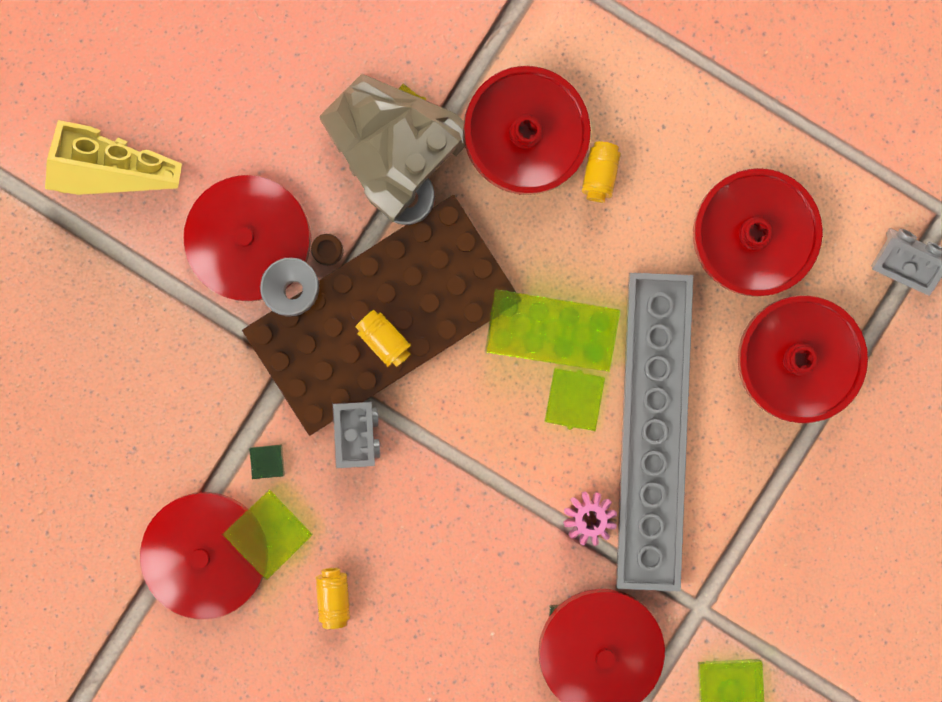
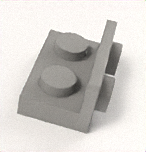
(910, 261)
(355, 434)

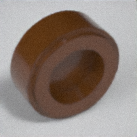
(327, 249)

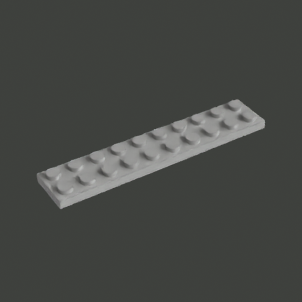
(654, 431)

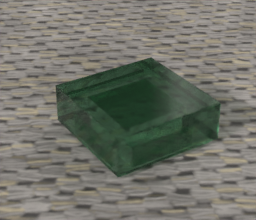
(267, 461)

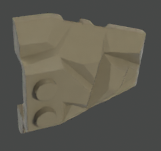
(391, 140)

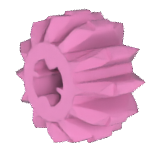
(599, 512)

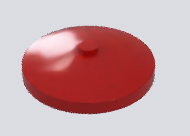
(526, 130)
(242, 230)
(757, 232)
(802, 359)
(190, 560)
(601, 648)

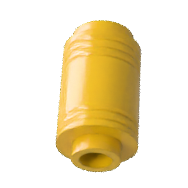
(601, 171)
(383, 339)
(332, 598)

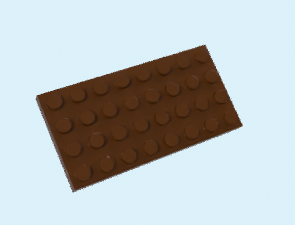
(426, 280)

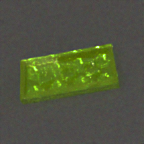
(552, 330)

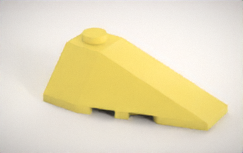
(92, 164)

